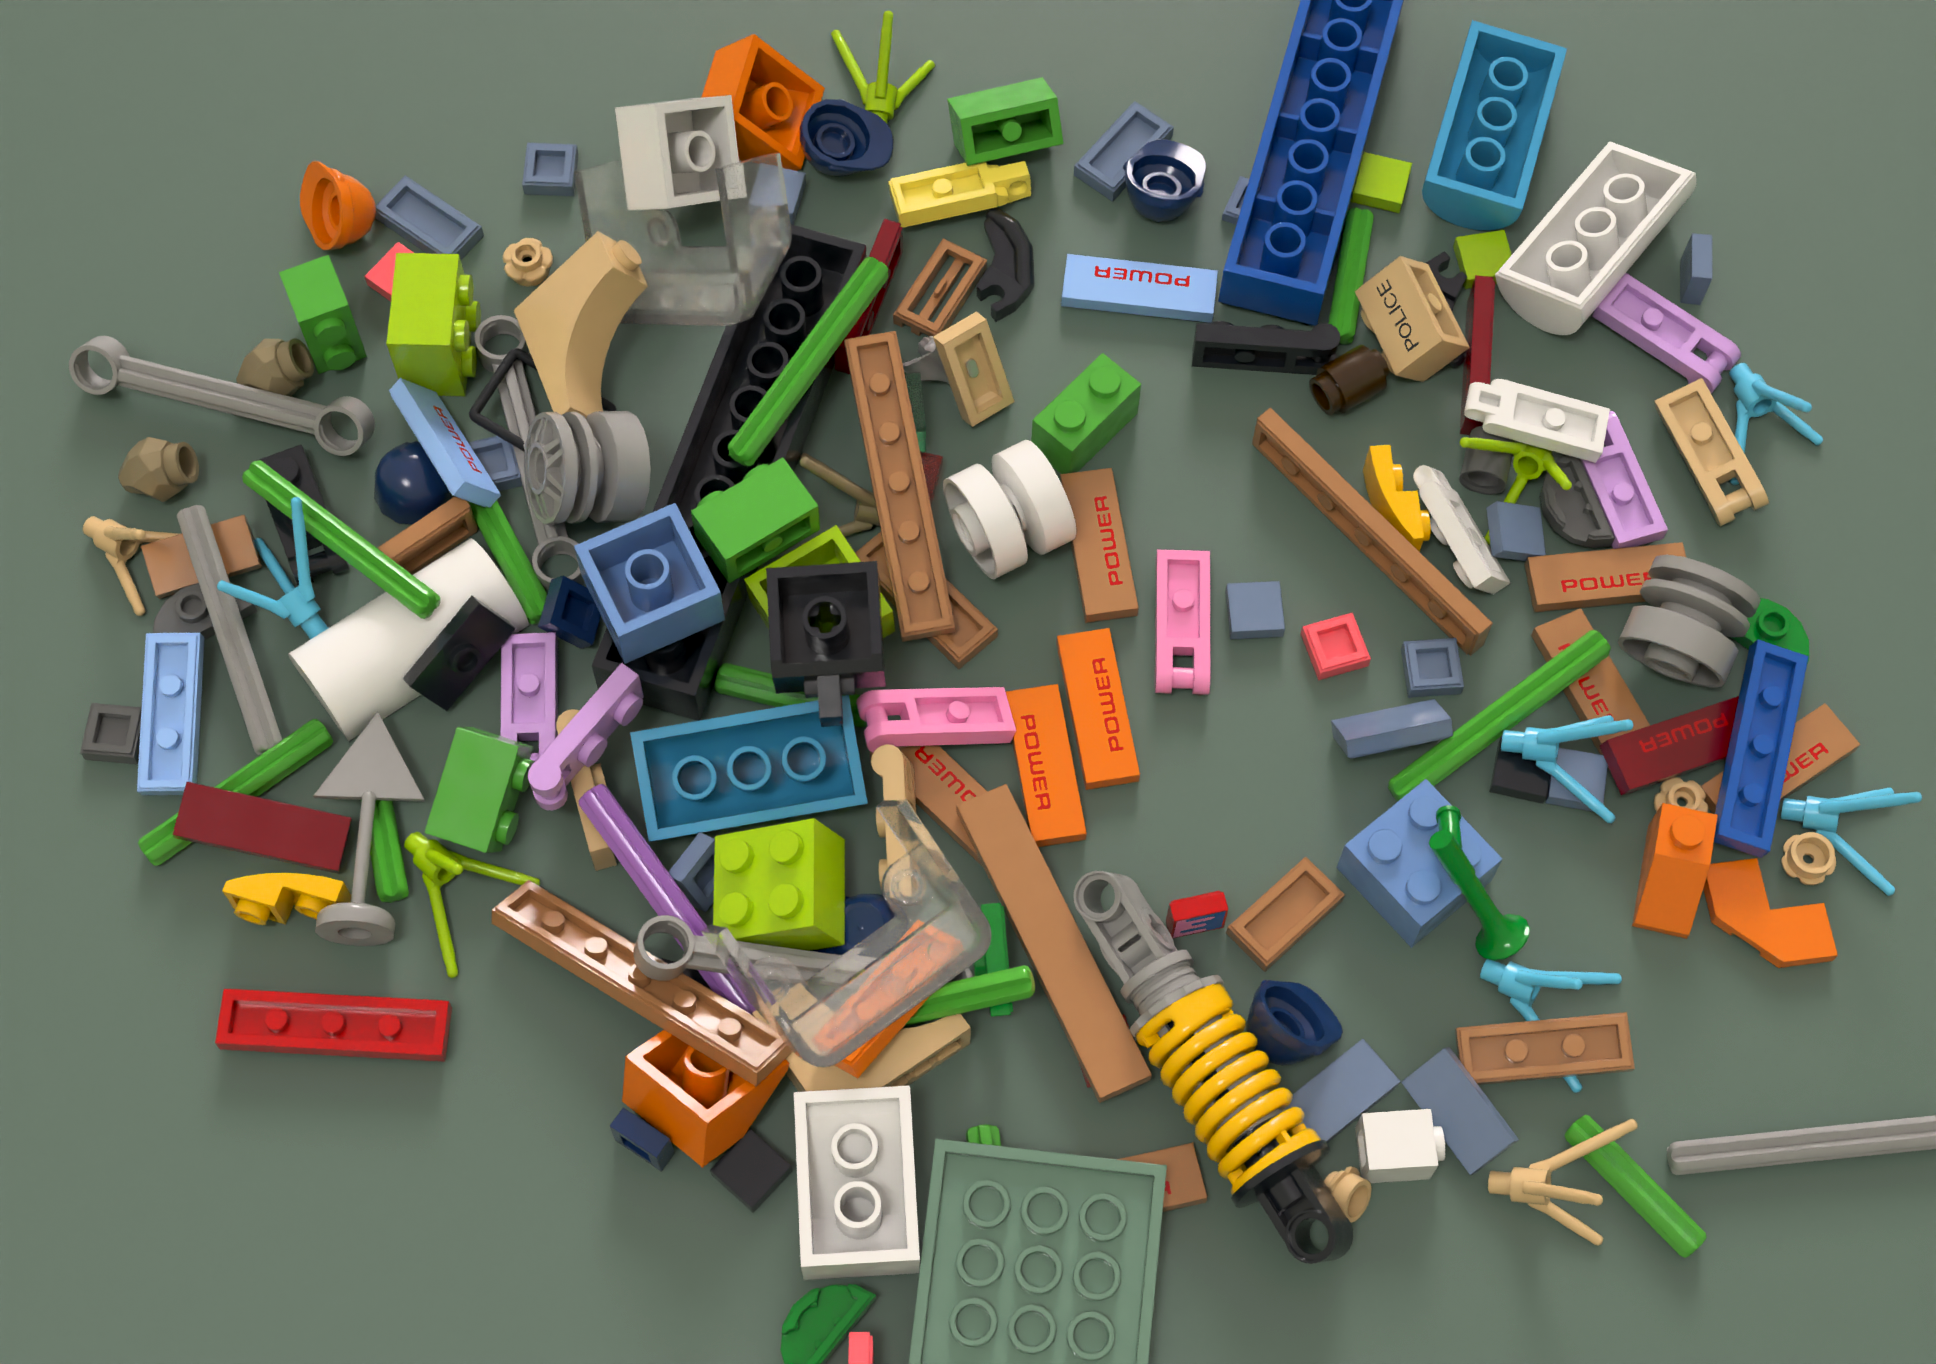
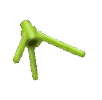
(880, 96)
(1528, 464)
(439, 868)

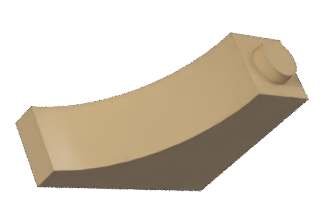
(575, 318)
(900, 1063)

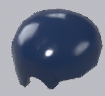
(408, 484)

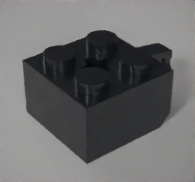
(832, 661)

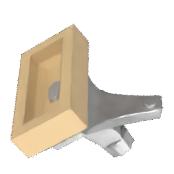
(970, 364)

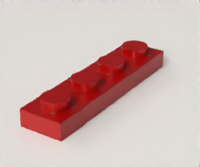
(334, 1025)

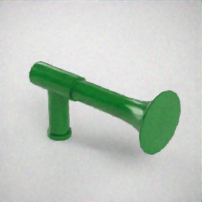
(1500, 934)

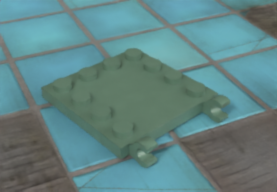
(1037, 1258)

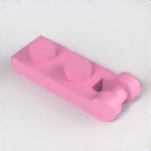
(1182, 620)
(936, 716)

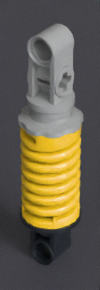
(1215, 1071)

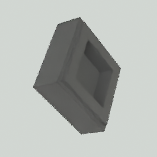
(112, 734)

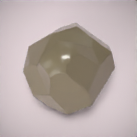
(277, 366)
(158, 468)

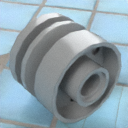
(587, 467)
(1689, 621)

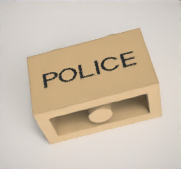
(1411, 319)

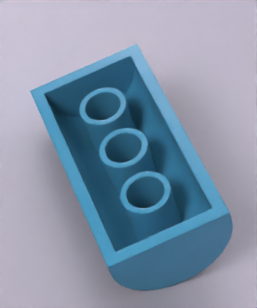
(1492, 128)
(746, 769)

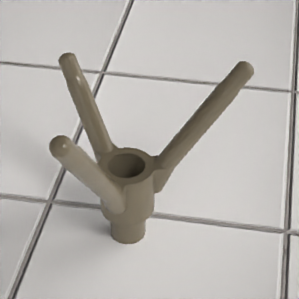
(865, 509)

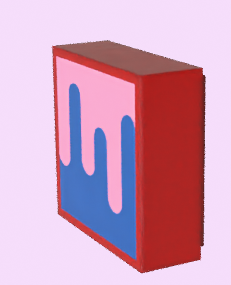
(1197, 914)

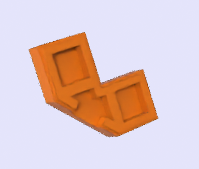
(1782, 935)

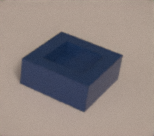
(570, 612)
(642, 1139)

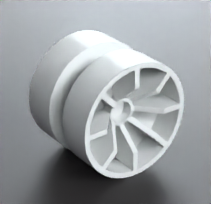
(1010, 508)

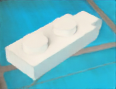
(1539, 418)
(1456, 527)

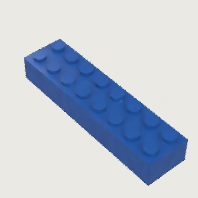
(1309, 157)

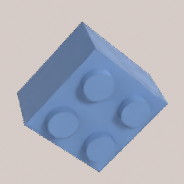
(650, 583)
(1401, 873)

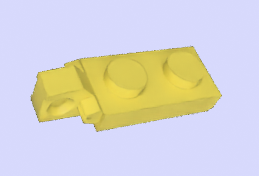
(957, 191)

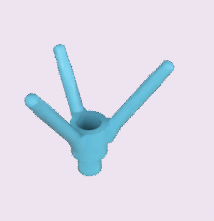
(1758, 399)
(298, 601)
(1543, 747)
(1823, 816)
(1525, 983)

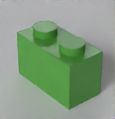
(1005, 121)
(323, 314)
(1086, 415)
(755, 519)
(480, 790)

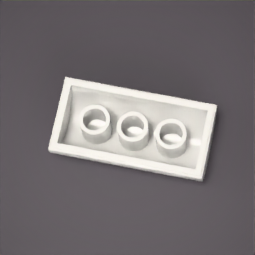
(1592, 237)
(363, 658)

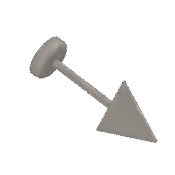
(367, 773)

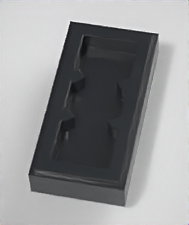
(459, 653)

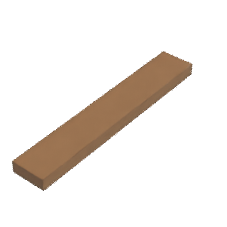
(899, 486)
(1371, 532)
(1053, 944)
(608, 963)

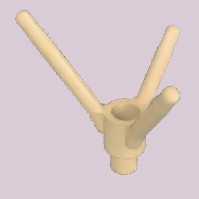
(120, 545)
(1534, 1183)

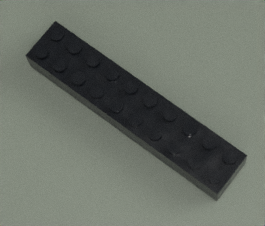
(740, 374)

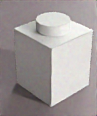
(1399, 1145)

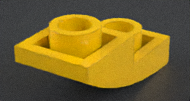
(1387, 496)
(275, 894)

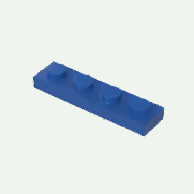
(1759, 748)

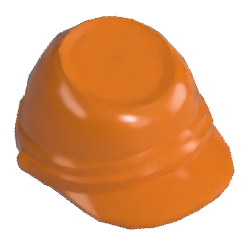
(335, 207)

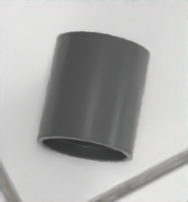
(1485, 470)

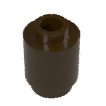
(1349, 379)

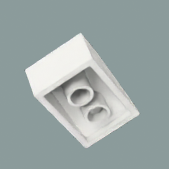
(856, 1183)

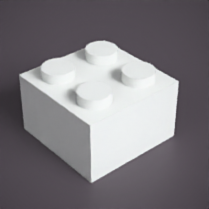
(674, 149)

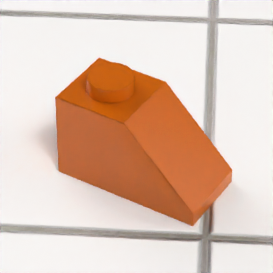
(1674, 869)

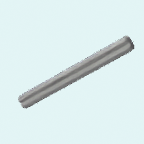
(229, 629)
(1802, 1145)

